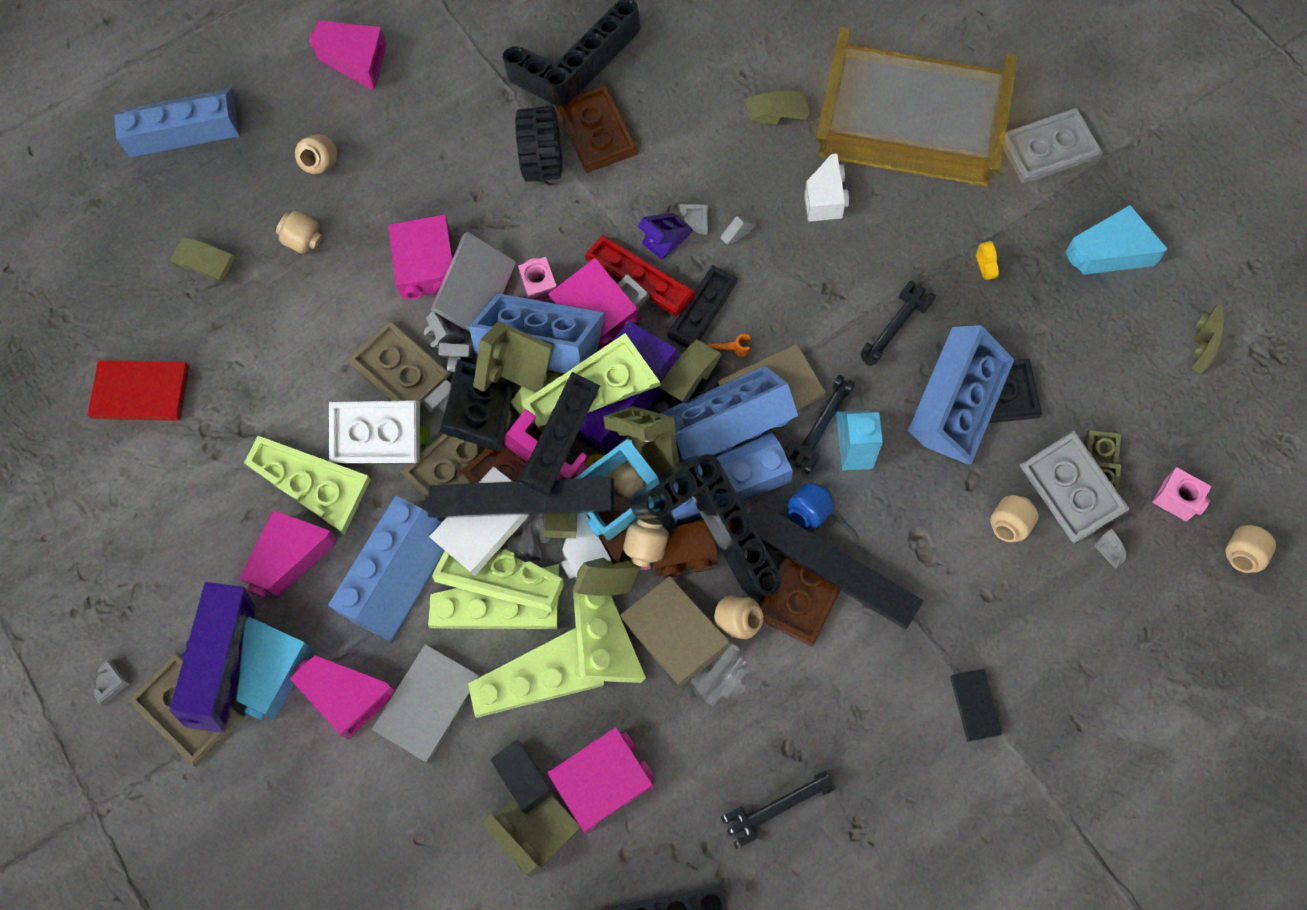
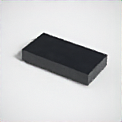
(975, 705)
(521, 776)

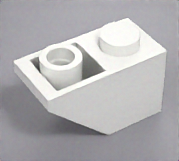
(825, 193)

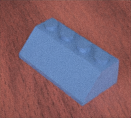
(177, 123)
(568, 329)
(961, 393)
(732, 413)
(752, 469)
(390, 570)

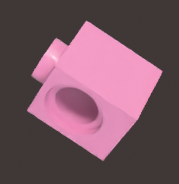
(535, 269)
(1170, 499)

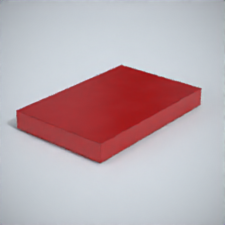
(138, 390)

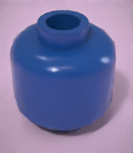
(810, 506)

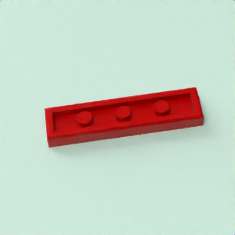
(662, 288)

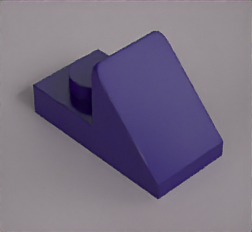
(663, 233)

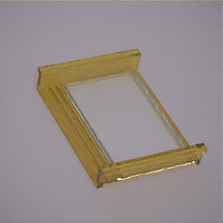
(915, 113)

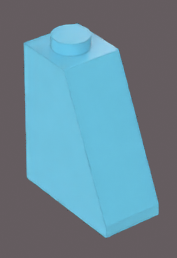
(1116, 244)
(859, 438)
(266, 668)

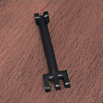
(872, 353)
(805, 451)
(821, 783)

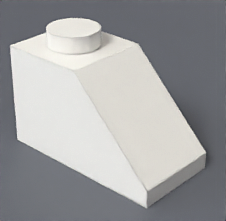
(582, 549)

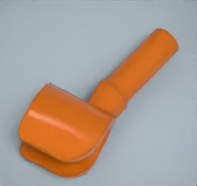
(734, 346)

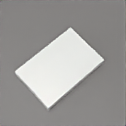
(374, 432)
(477, 539)

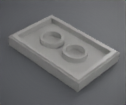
(1050, 146)
(472, 281)
(1074, 487)
(425, 704)

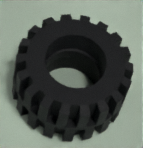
(538, 143)

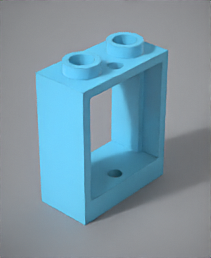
(602, 468)

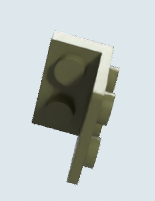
(513, 356)
(650, 434)
(533, 836)

